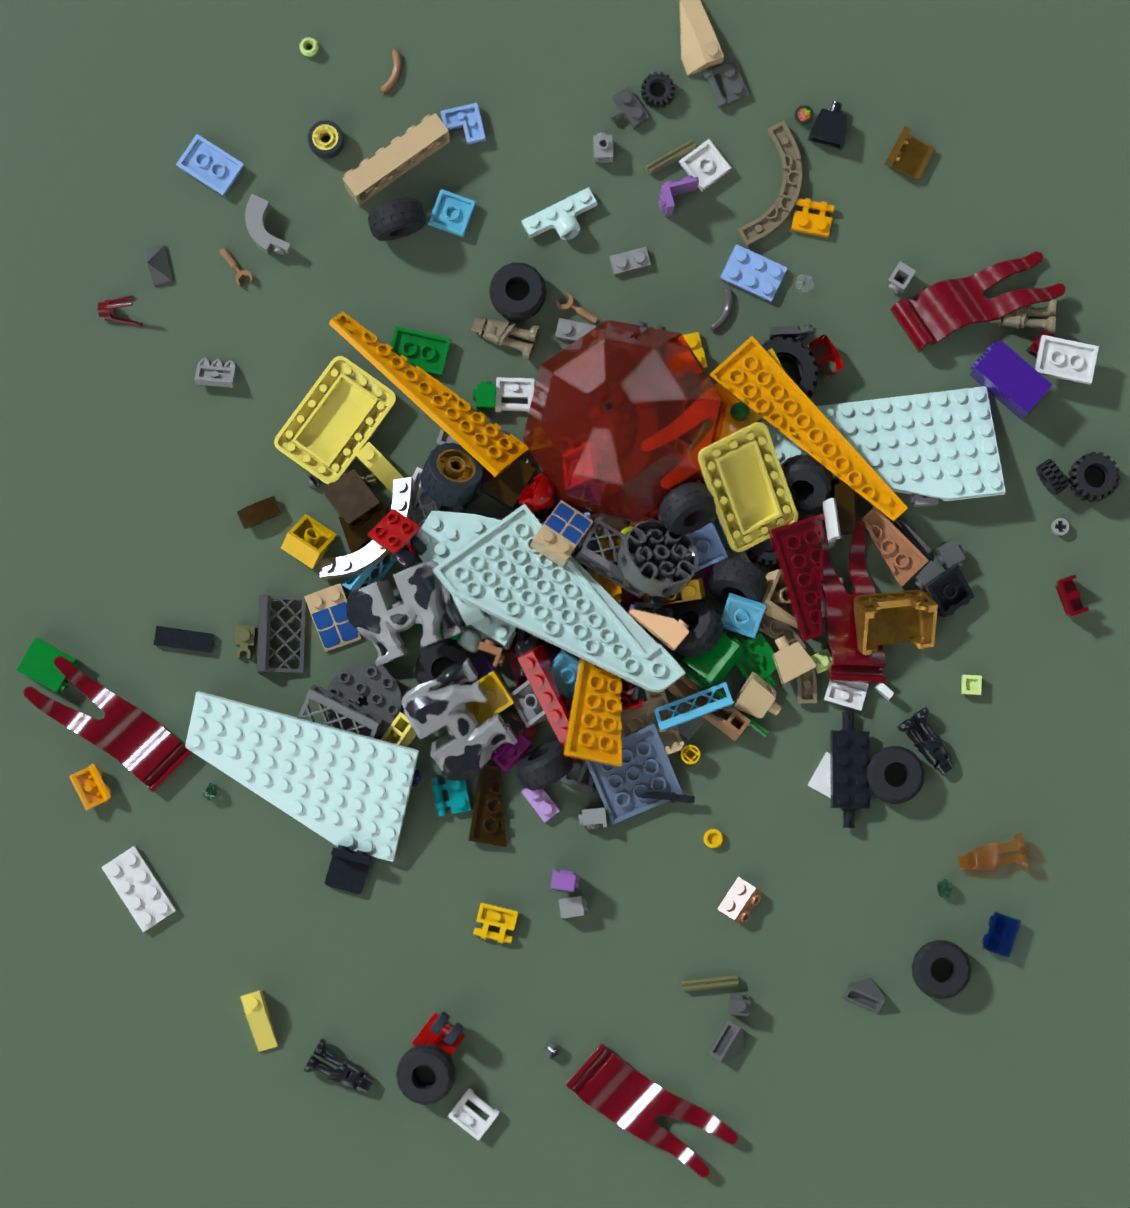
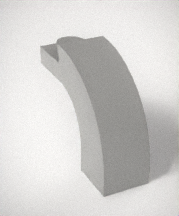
(255, 221)

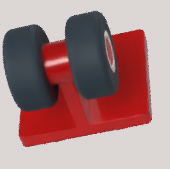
(397, 536)
(441, 1033)

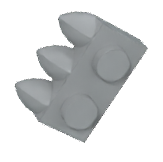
(215, 374)

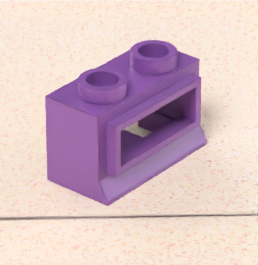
(564, 880)

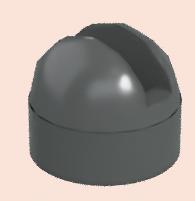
(310, 483)
(552, 1050)

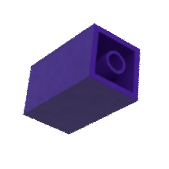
(1009, 378)

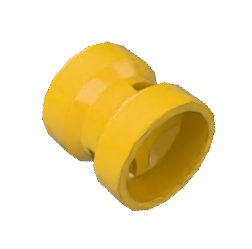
(690, 754)

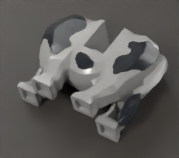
(425, 601)
(443, 702)

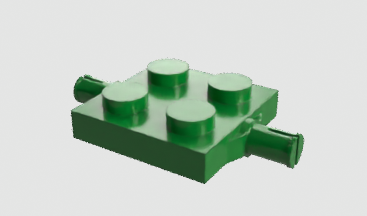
(756, 658)

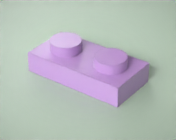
(541, 803)

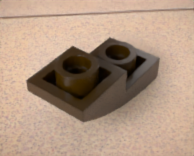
(259, 512)

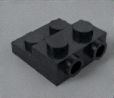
(949, 591)

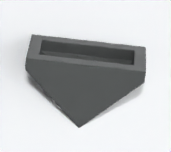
(158, 265)
(865, 994)
(729, 1043)

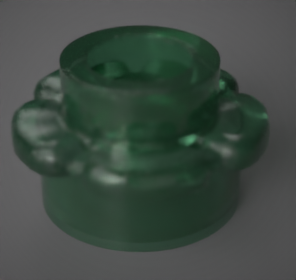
(211, 791)
(945, 888)

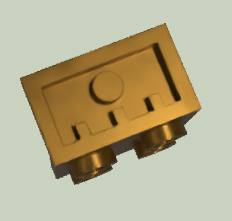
(909, 155)

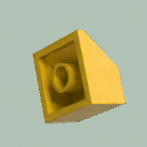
(308, 541)

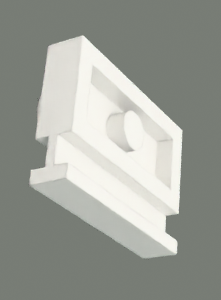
(846, 693)

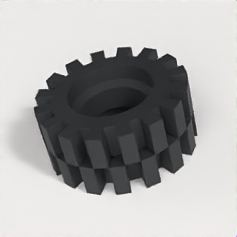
(658, 79)
(1052, 477)

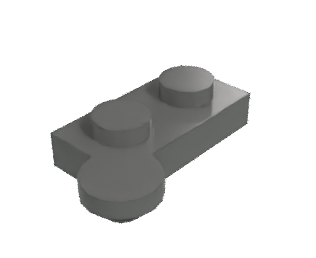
(791, 331)

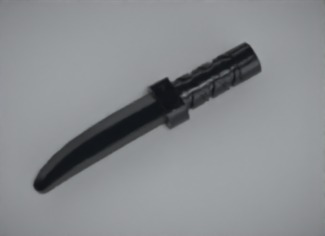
(673, 797)

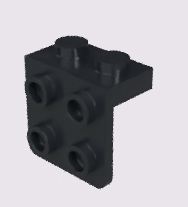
(348, 869)

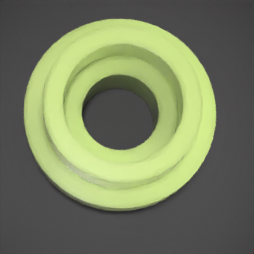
(309, 41)

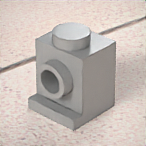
(901, 271)
(593, 818)

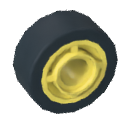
(323, 129)

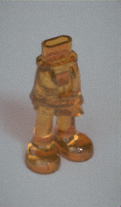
(986, 857)

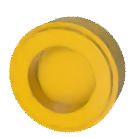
(713, 838)

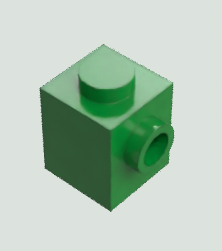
(485, 396)

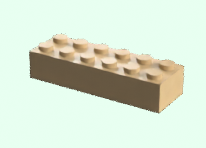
(396, 158)

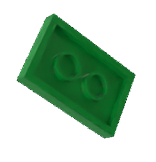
(421, 349)

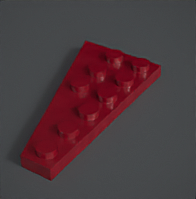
(801, 564)

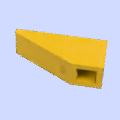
(692, 591)

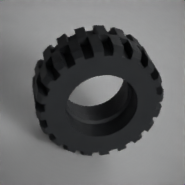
(801, 358)

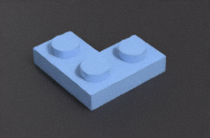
(466, 117)

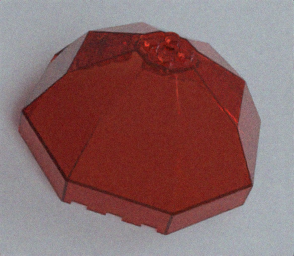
(644, 445)

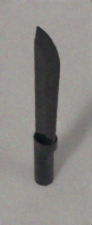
(914, 538)

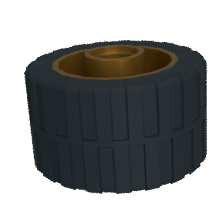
(451, 475)

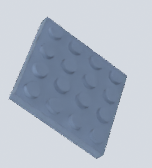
(642, 770)

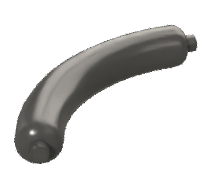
(727, 310)

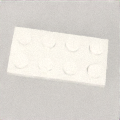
(139, 888)

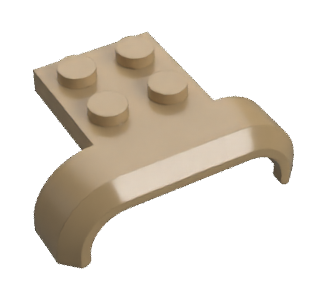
(644, 716)

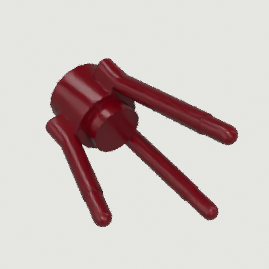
(108, 308)

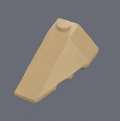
(698, 41)

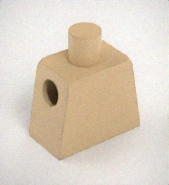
(791, 660)
(756, 697)

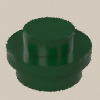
(739, 411)

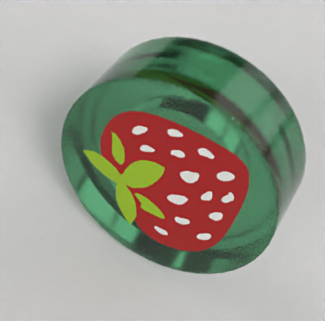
(803, 115)

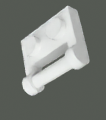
(513, 389)
(469, 1119)

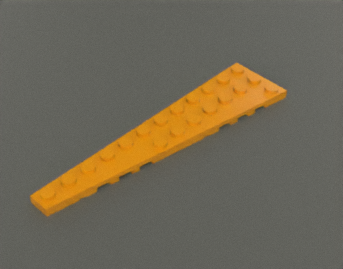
(776, 398)
(453, 414)
(596, 703)

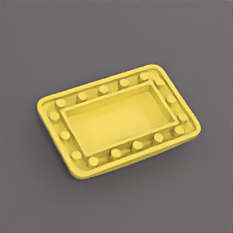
(335, 420)
(747, 486)

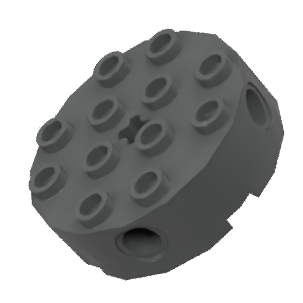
(657, 559)
(370, 682)

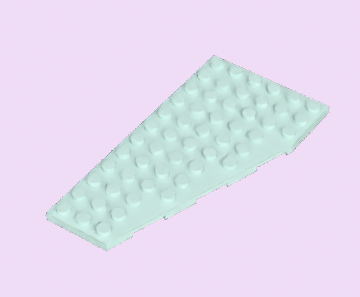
(920, 442)
(320, 775)

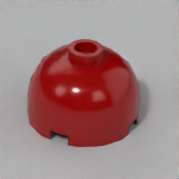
(539, 494)

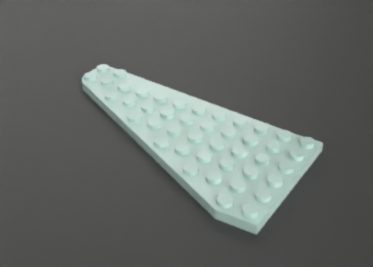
(554, 602)

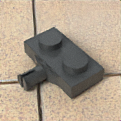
(629, 108)

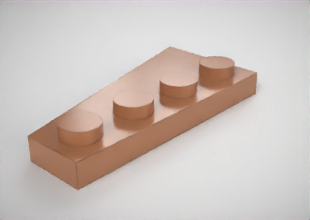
(893, 546)

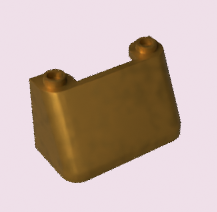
(895, 619)

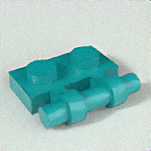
(457, 795)

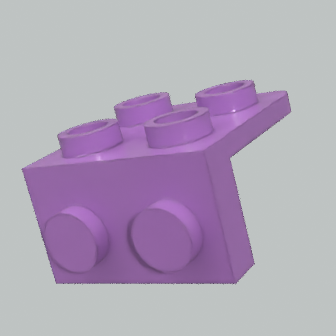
(674, 188)

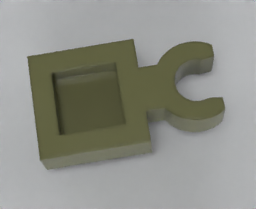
(244, 637)

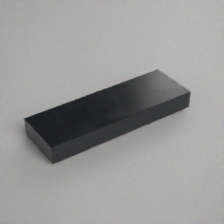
(183, 639)

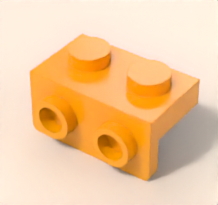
(90, 786)

